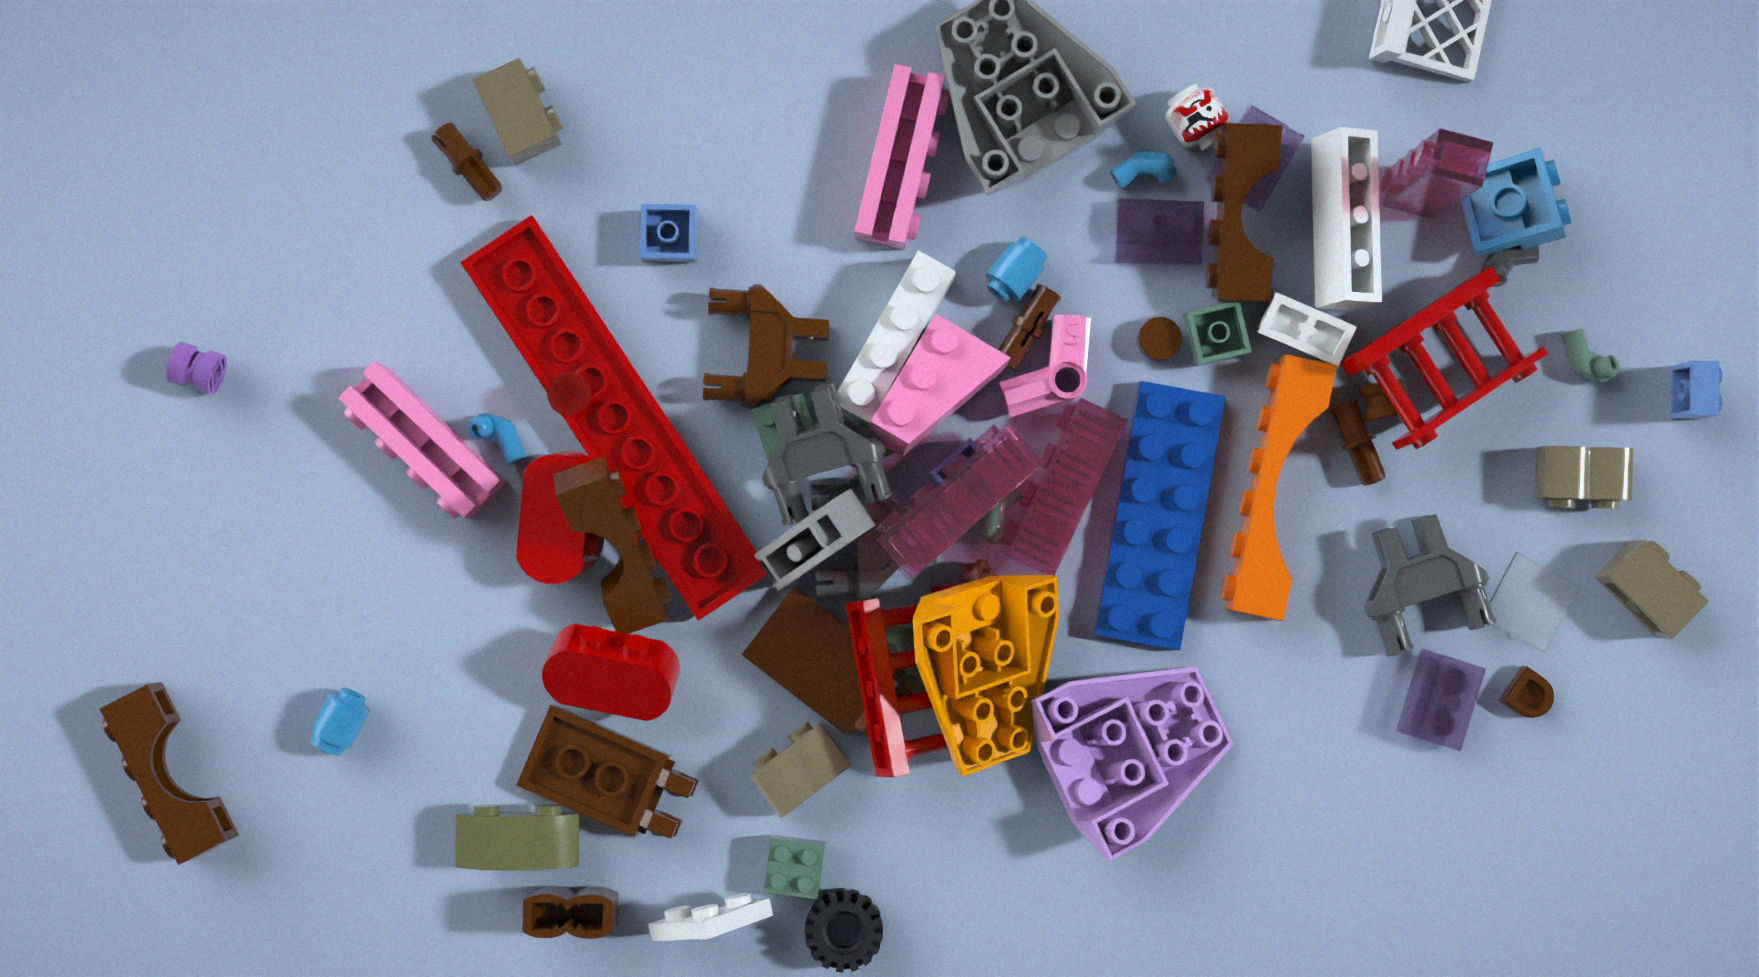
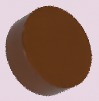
(1159, 338)

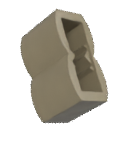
(1584, 474)
(799, 769)

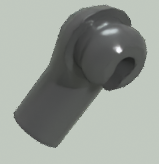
(1504, 260)

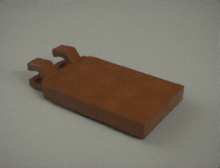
(813, 660)
(603, 774)

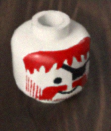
(1196, 116)

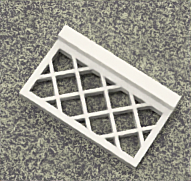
(1395, 26)

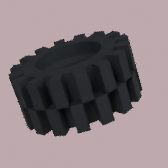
(843, 956)

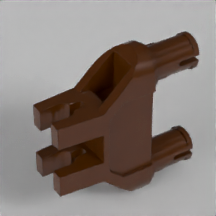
(769, 350)

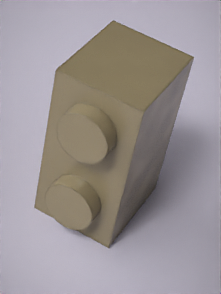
(518, 112)
(1652, 588)

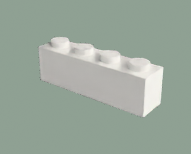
(1346, 219)
(894, 336)

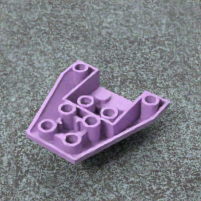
(1128, 750)

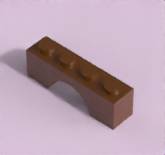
(1245, 157)
(594, 505)
(141, 729)

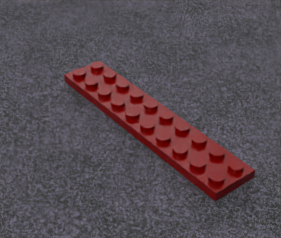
(564, 333)

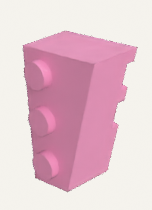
(934, 383)

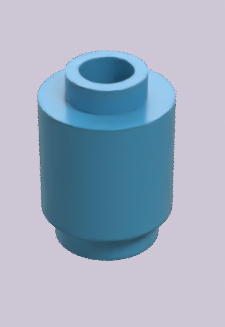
(1016, 270)
(339, 721)

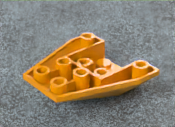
(984, 662)

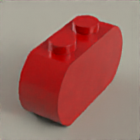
(545, 541)
(611, 672)

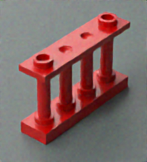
(1408, 339)
(875, 675)

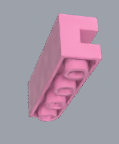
(900, 158)
(422, 441)

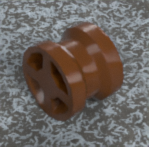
(1377, 402)

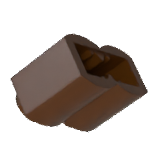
(559, 910)

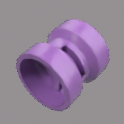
(196, 368)

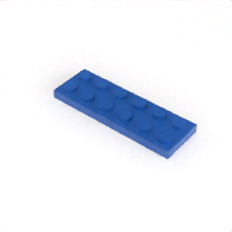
(1159, 515)

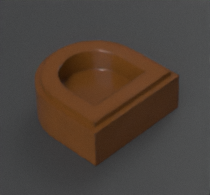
(1528, 694)

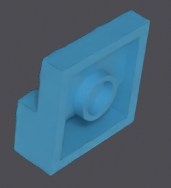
(1516, 205)

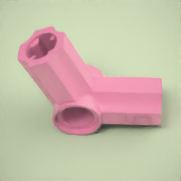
(1068, 353)

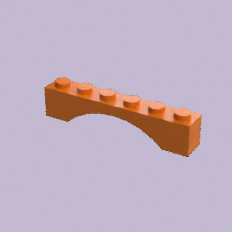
(1259, 575)

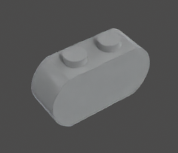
(814, 539)

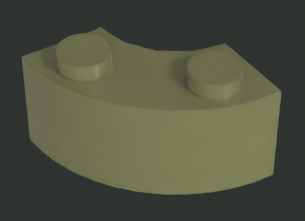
(517, 839)

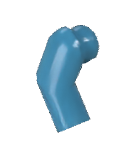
(1145, 162)
(500, 432)

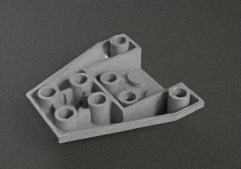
(1023, 89)

